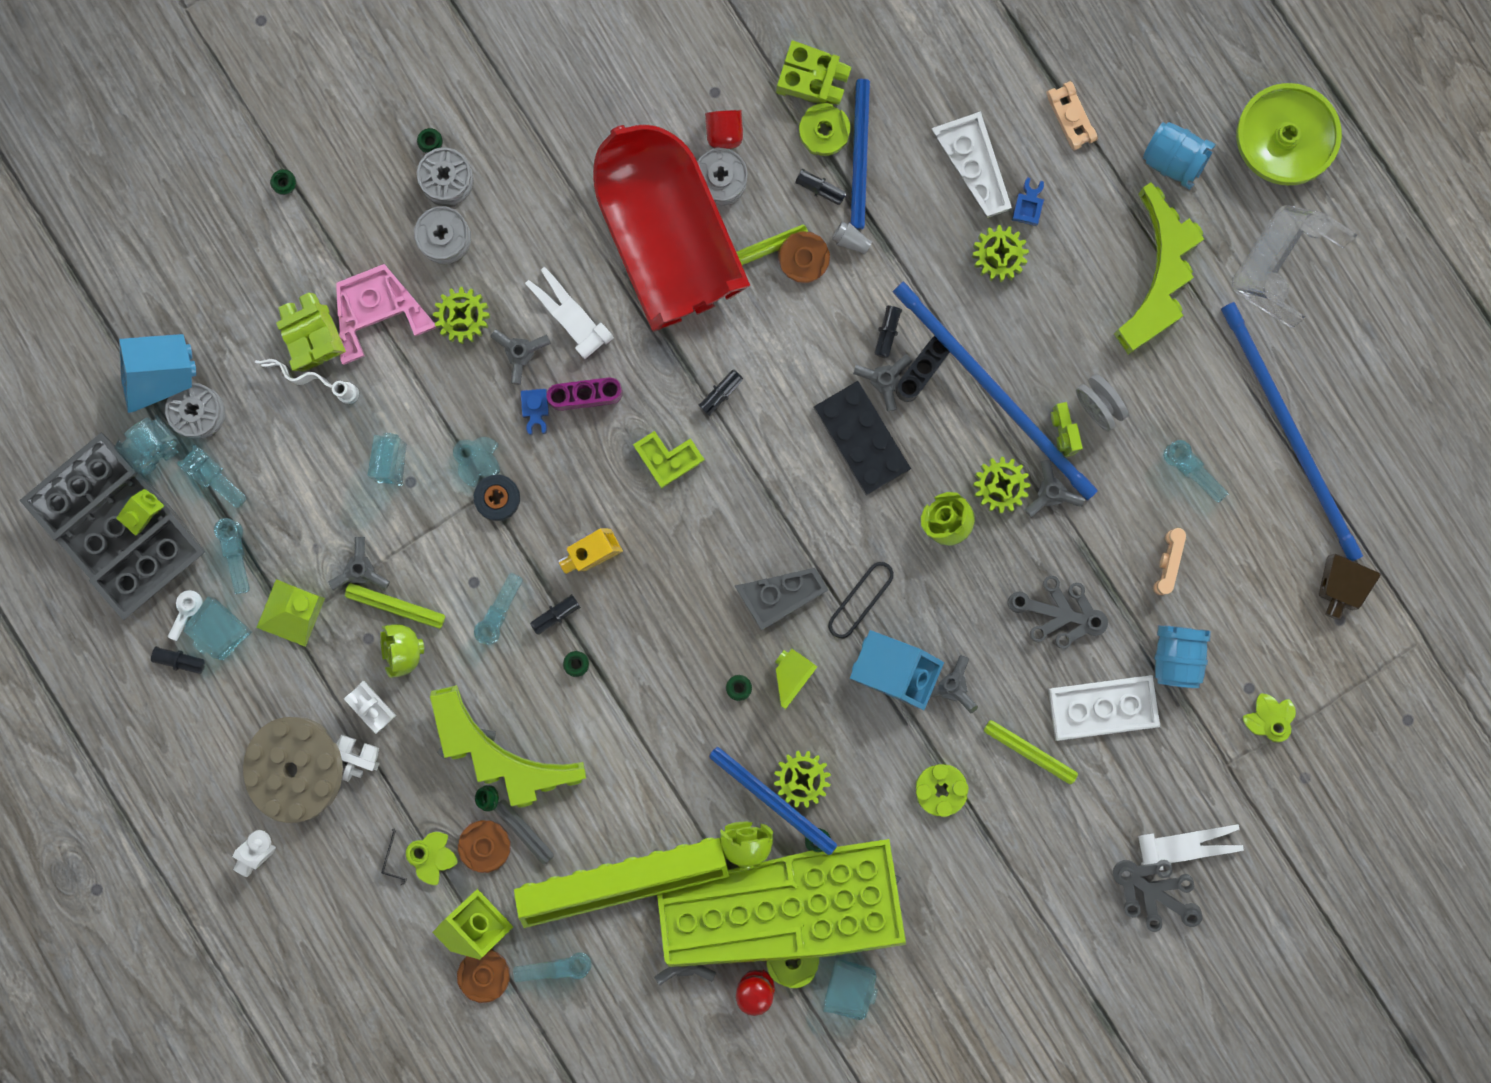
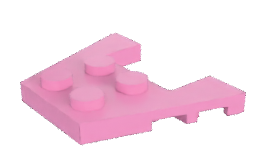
(371, 299)

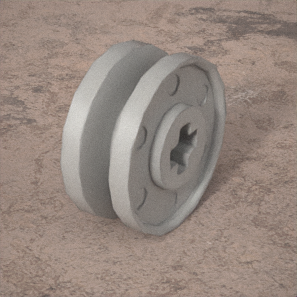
(734, 173)
(438, 189)
(429, 229)
(1102, 402)
(210, 412)

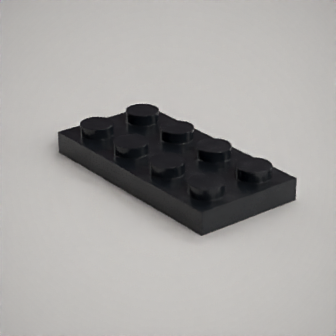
(862, 438)

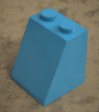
(154, 369)
(897, 669)

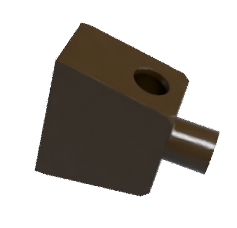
(1345, 584)

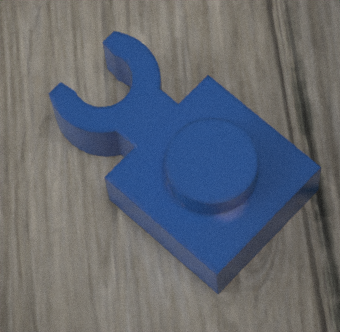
(1028, 206)
(535, 406)

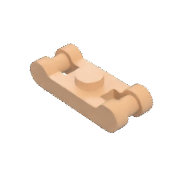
(1071, 116)
(1170, 561)

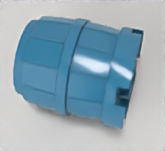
(1178, 153)
(1181, 656)

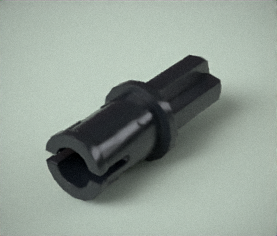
(820, 187)
(887, 331)
(721, 392)
(555, 615)
(177, 660)

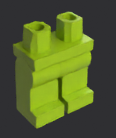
(810, 75)
(309, 333)

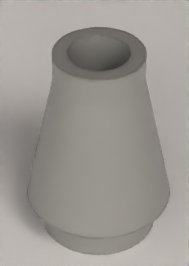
(849, 237)

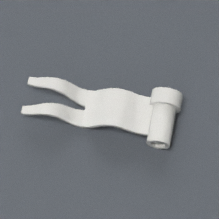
(572, 317)
(350, 392)
(1185, 846)

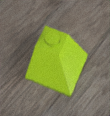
(290, 612)
(792, 675)
(473, 927)

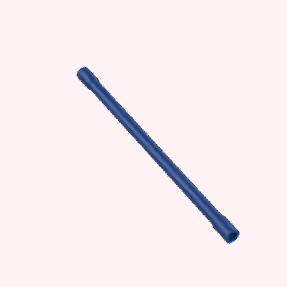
(1238, 326)
(1077, 479)

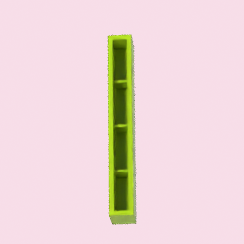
(620, 882)

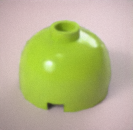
(948, 519)
(400, 649)
(746, 844)

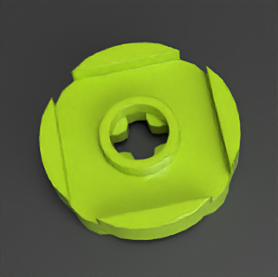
(830, 116)
(956, 789)
(791, 976)

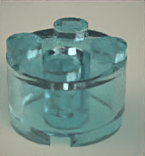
(147, 445)

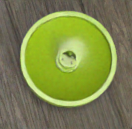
(1288, 134)

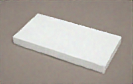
(1104, 707)

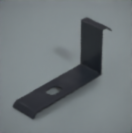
(387, 855)

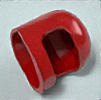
(724, 129)
(754, 994)

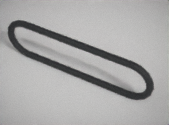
(869, 606)

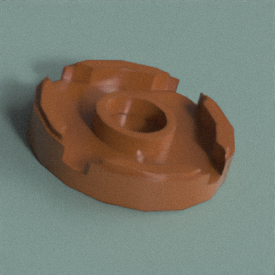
(804, 257)
(484, 846)
(483, 978)

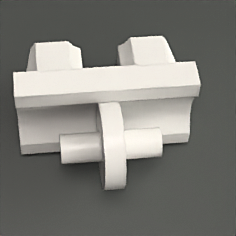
(370, 707)
(366, 759)
(253, 852)

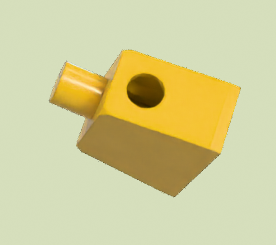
(600, 547)

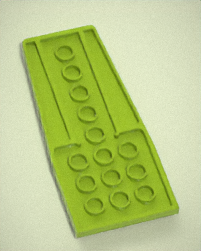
(787, 909)

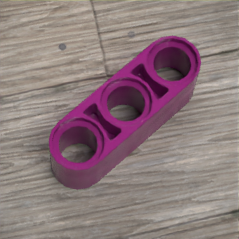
(572, 389)

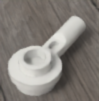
(187, 605)

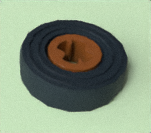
(485, 490)

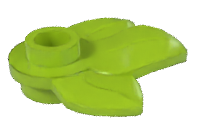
(1269, 714)
(435, 857)

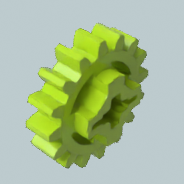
(1011, 253)
(454, 322)
(991, 489)
(791, 785)

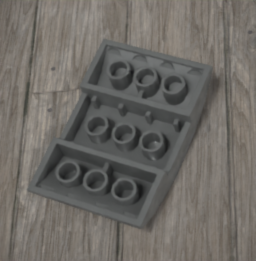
(80, 512)

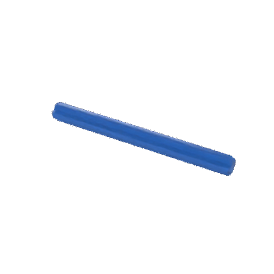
(860, 153)
(773, 801)

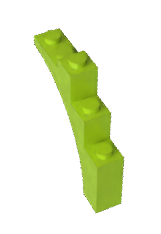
(1170, 273)
(522, 776)

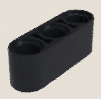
(918, 379)

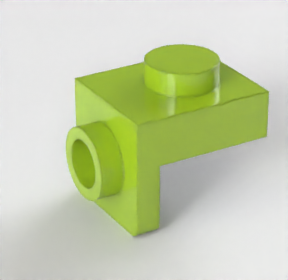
(139, 511)

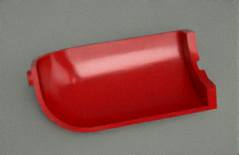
(665, 224)

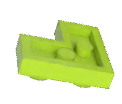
(1069, 437)
(667, 465)

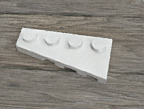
(974, 158)

